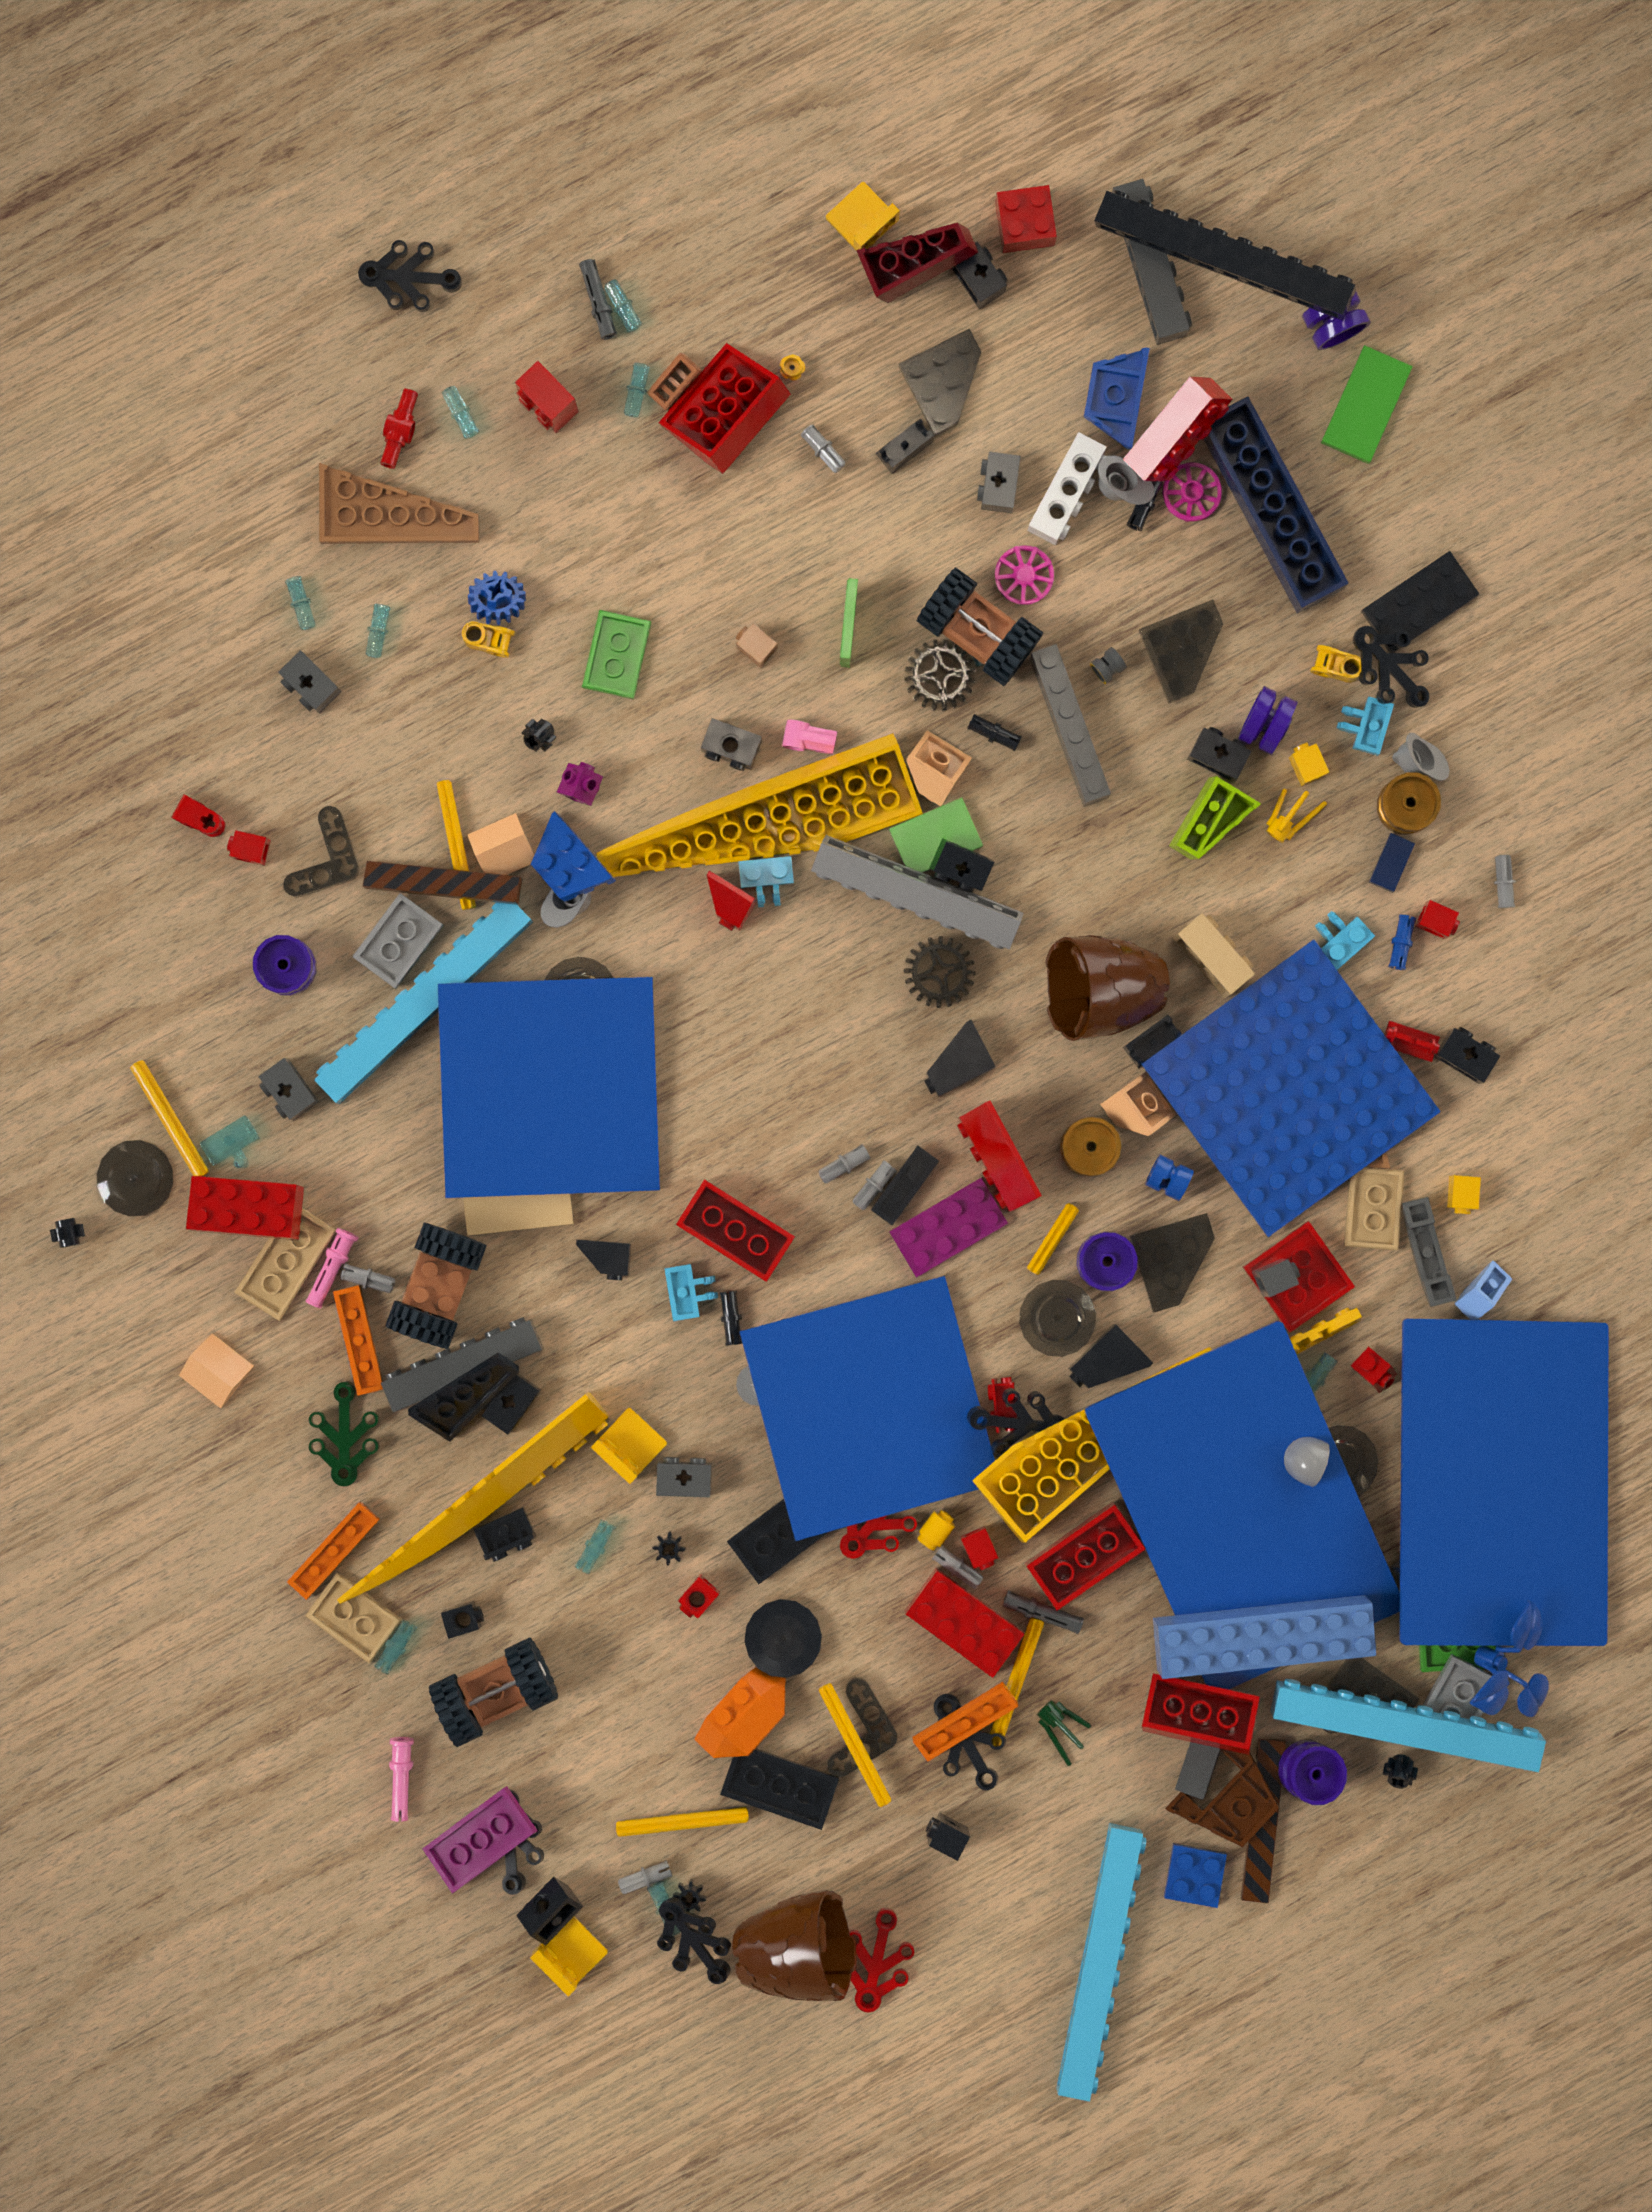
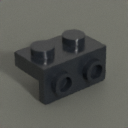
(504, 1534)

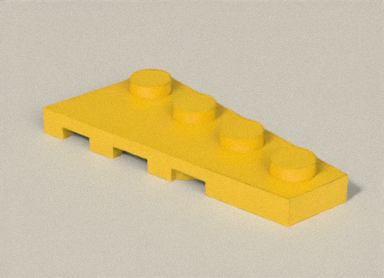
(1325, 1330)

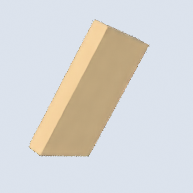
(1374, 1209)
(357, 1623)

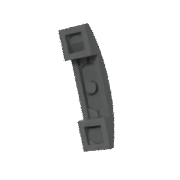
(1427, 1252)

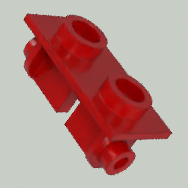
(1412, 1041)
(995, 1393)

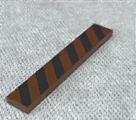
(442, 882)
(1261, 1846)

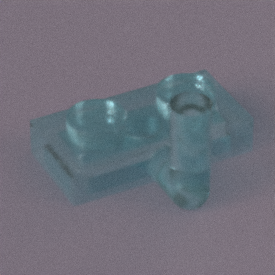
(230, 1142)

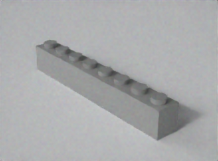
(917, 892)

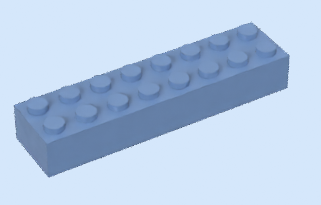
(1264, 1636)

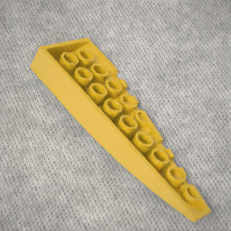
(1046, 1472)

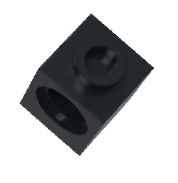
(452, 1625)

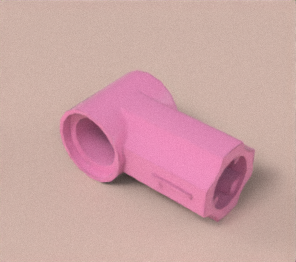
(802, 736)

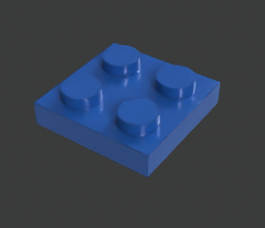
(1195, 1875)

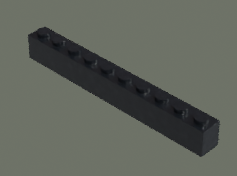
(1225, 255)

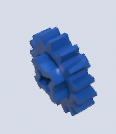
(496, 597)

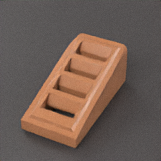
(681, 387)

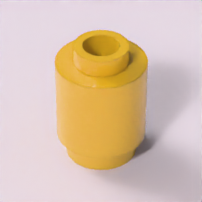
(936, 1529)

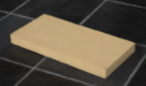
(515, 1213)
(285, 1267)

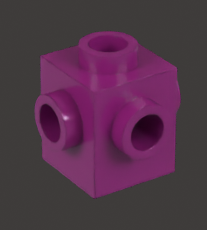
(580, 783)

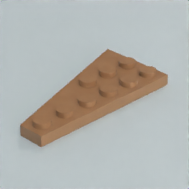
(373, 512)

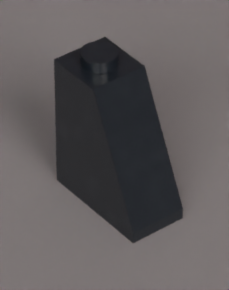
(959, 1062)
(1108, 1359)

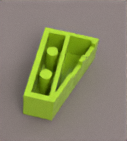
(1211, 817)

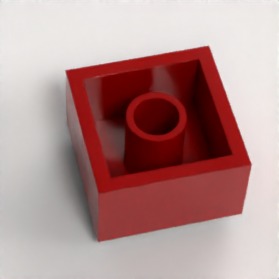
(1025, 219)
(546, 396)

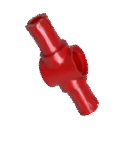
(399, 428)

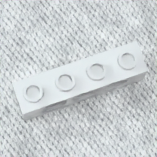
(1082, 450)

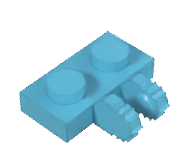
(1372, 726)
(766, 873)
(1346, 942)
(683, 1293)

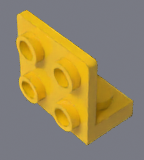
(862, 217)
(629, 1445)
(569, 1955)

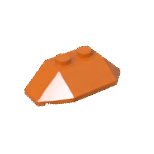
(744, 1716)

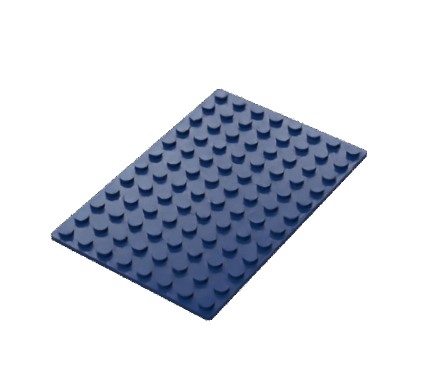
(1503, 1481)
(1212, 1494)

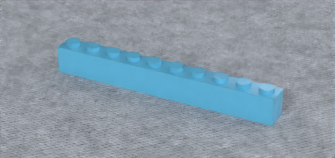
(420, 1003)
(1408, 1725)
(1099, 1962)

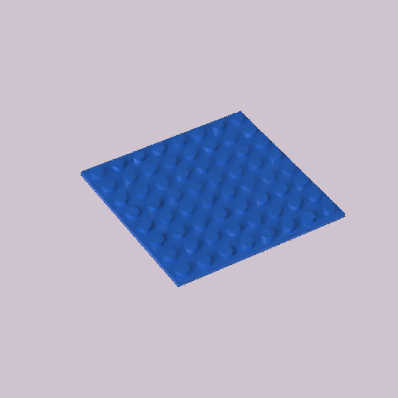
(548, 1087)
(1291, 1088)
(868, 1407)

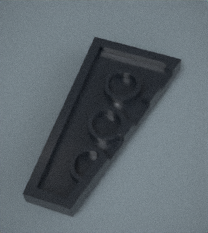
(462, 1399)

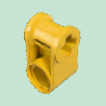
(490, 638)
(1335, 664)

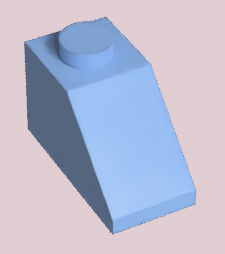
(1483, 1291)

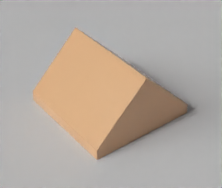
(502, 846)
(216, 1370)

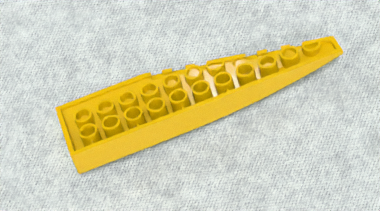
(782, 815)
(492, 1491)

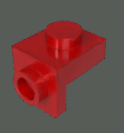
(1374, 1370)

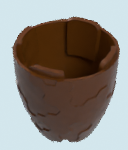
(1103, 986)
(797, 1949)

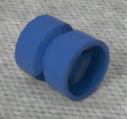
(1169, 1177)

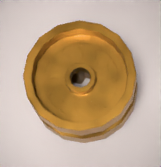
(1416, 789)
(1104, 1154)

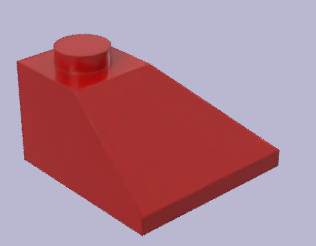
(730, 902)

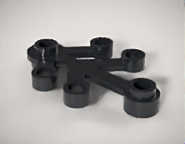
(406, 276)
(1388, 664)
(1021, 1425)
(969, 1746)
(511, 1860)
(674, 1914)

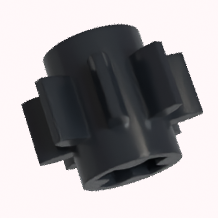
(538, 735)
(67, 1233)
(669, 1555)
(1400, 1771)
(696, 1894)

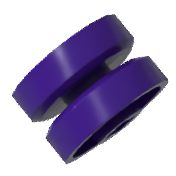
(1335, 331)
(1270, 721)
(300, 968)
(1091, 1266)
(1312, 1772)

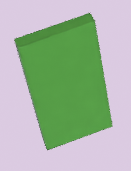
(1366, 404)

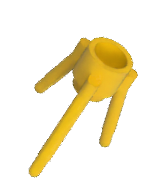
(1281, 827)

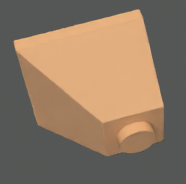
(936, 767)
(1139, 1106)

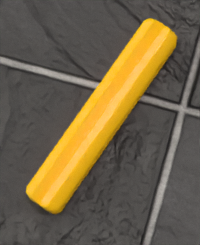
(1053, 1238)

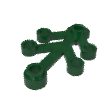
(344, 1438)

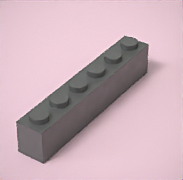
(1156, 279)
(1070, 725)
(429, 1377)

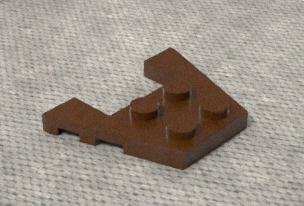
(1237, 1809)

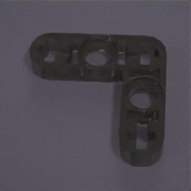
(333, 866)
(871, 1737)

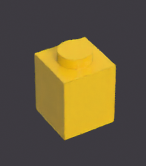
(1308, 763)
(1463, 1193)

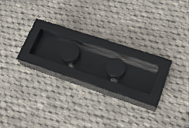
(904, 1185)

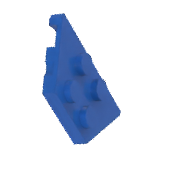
(1116, 395)
(567, 862)

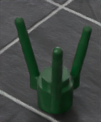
(1052, 1715)

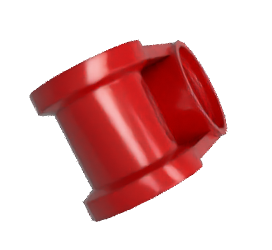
(195, 815)

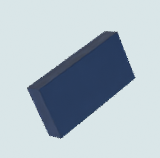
(1391, 862)

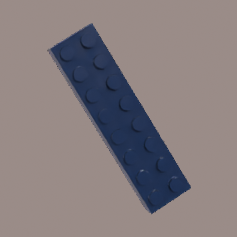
(1274, 507)

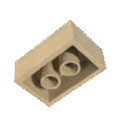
(1214, 955)

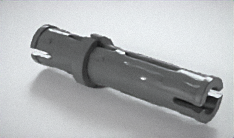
(601, 309)
(1043, 1612)

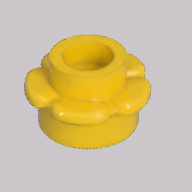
(792, 360)

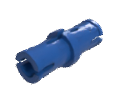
(1402, 942)

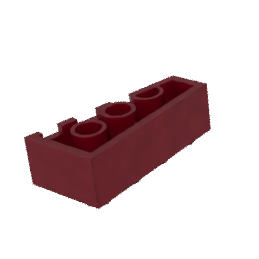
(913, 260)

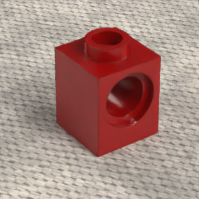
(248, 847)
(1438, 920)
(979, 1548)
(706, 1588)

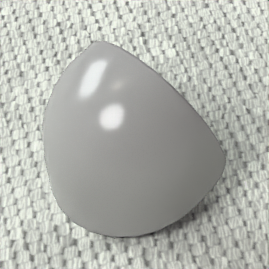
(1307, 1460)

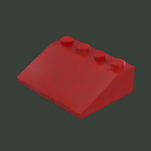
(725, 407)
(999, 1157)

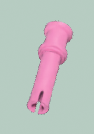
(335, 1257)
(400, 1764)

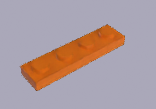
(358, 1340)
(333, 1550)
(965, 1721)

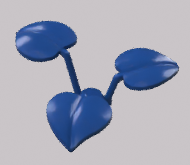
(1494, 1692)

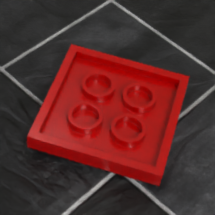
(1320, 1277)

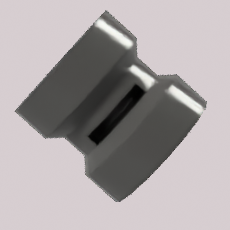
(1108, 665)

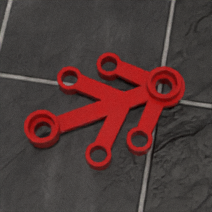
(873, 1544)
(877, 1965)

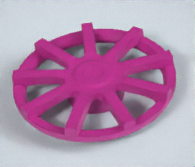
(1192, 493)
(1024, 574)

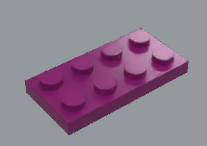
(948, 1227)
(479, 1839)

